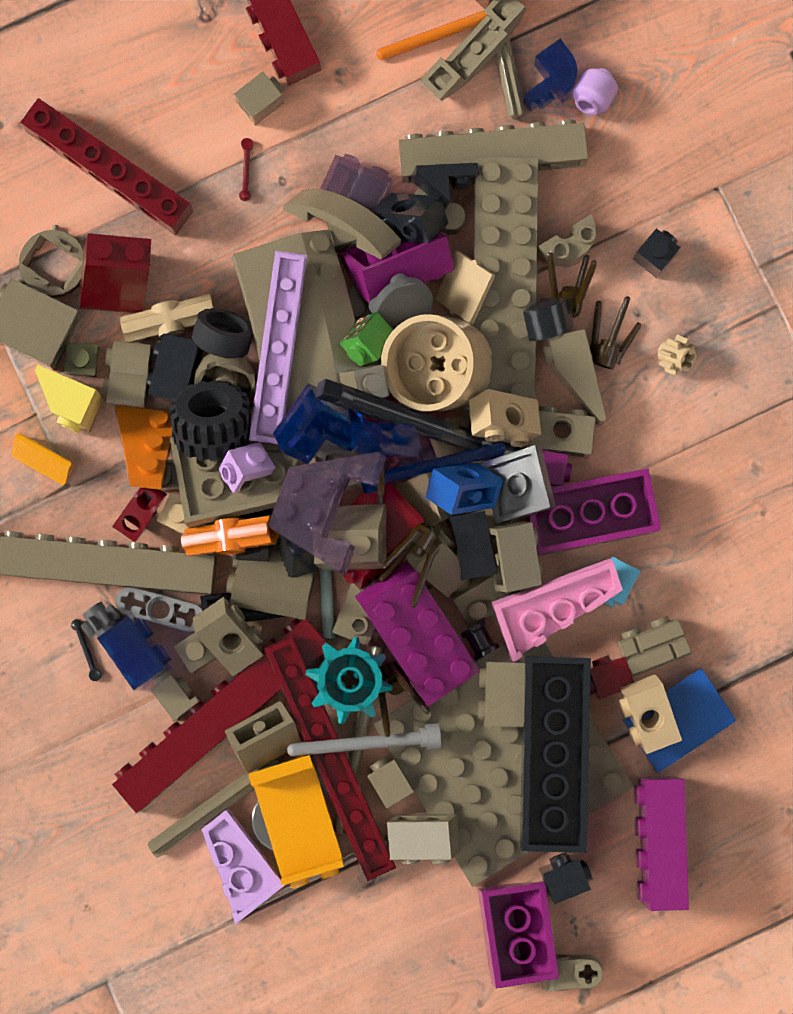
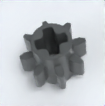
(99, 619)

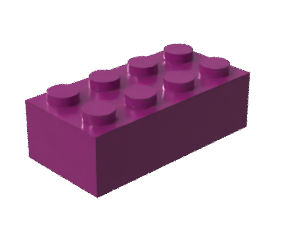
(597, 512)
(417, 636)
(662, 843)

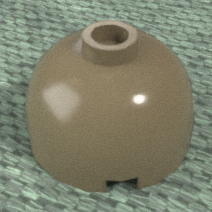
(232, 370)

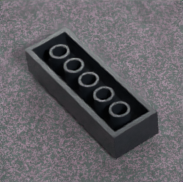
(555, 755)

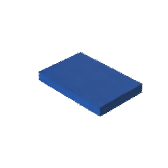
(698, 715)

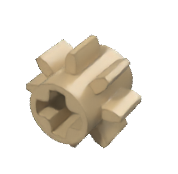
(677, 355)

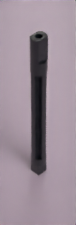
(395, 413)

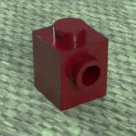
(609, 676)

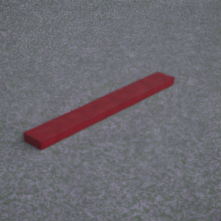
(334, 766)

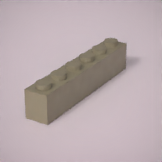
(554, 145)

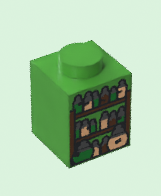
(366, 339)

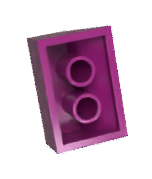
(414, 259)
(518, 934)

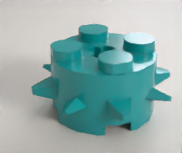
(363, 669)

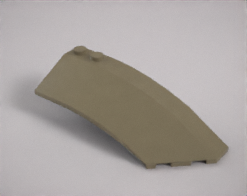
(324, 308)

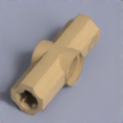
(165, 317)

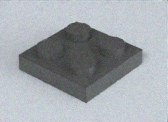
(524, 485)

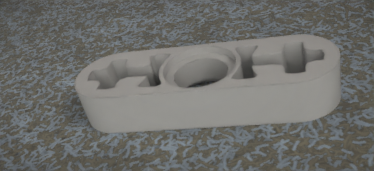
(140, 596)

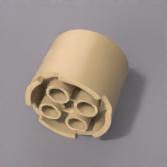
(413, 357)

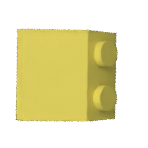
(69, 400)

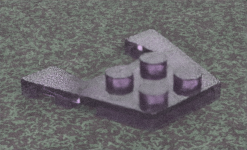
(311, 502)

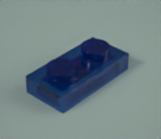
(385, 439)

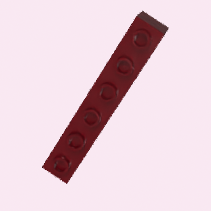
(107, 166)

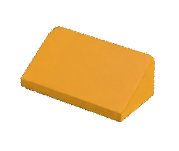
(42, 459)

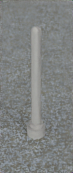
(426, 737)

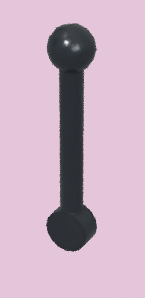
(94, 674)

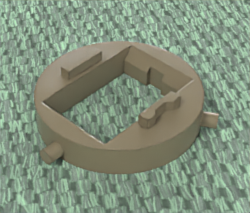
(64, 242)

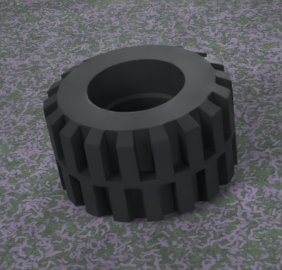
(210, 419)

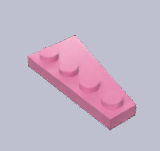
(544, 609)

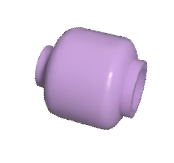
(595, 91)

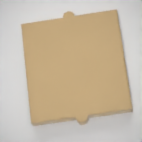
(465, 287)

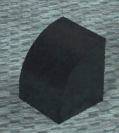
(548, 318)

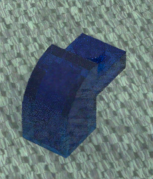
(559, 73)

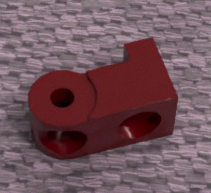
(139, 512)

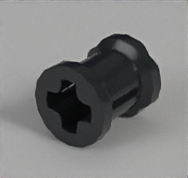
(480, 640)

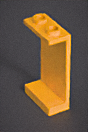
(297, 821)

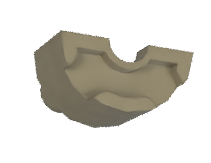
(571, 250)

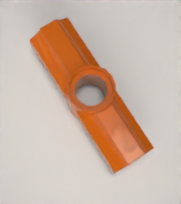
(228, 536)

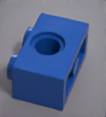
(464, 488)

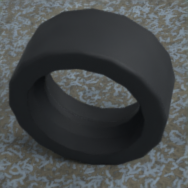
(223, 333)

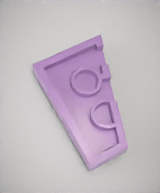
(242, 866)

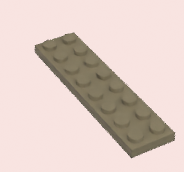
(508, 248)

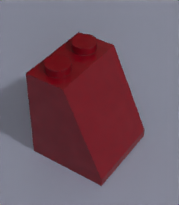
(114, 273)
(400, 521)

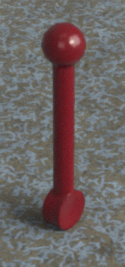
(247, 145)

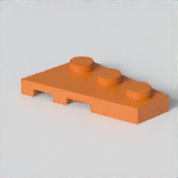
(145, 444)

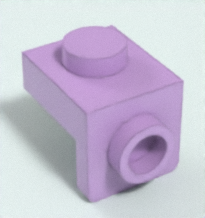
(245, 465)

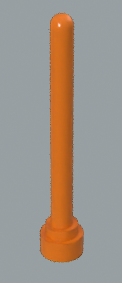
(430, 36)

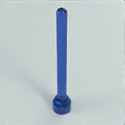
(445, 461)

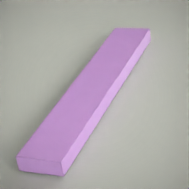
(278, 345)

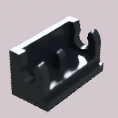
(473, 545)

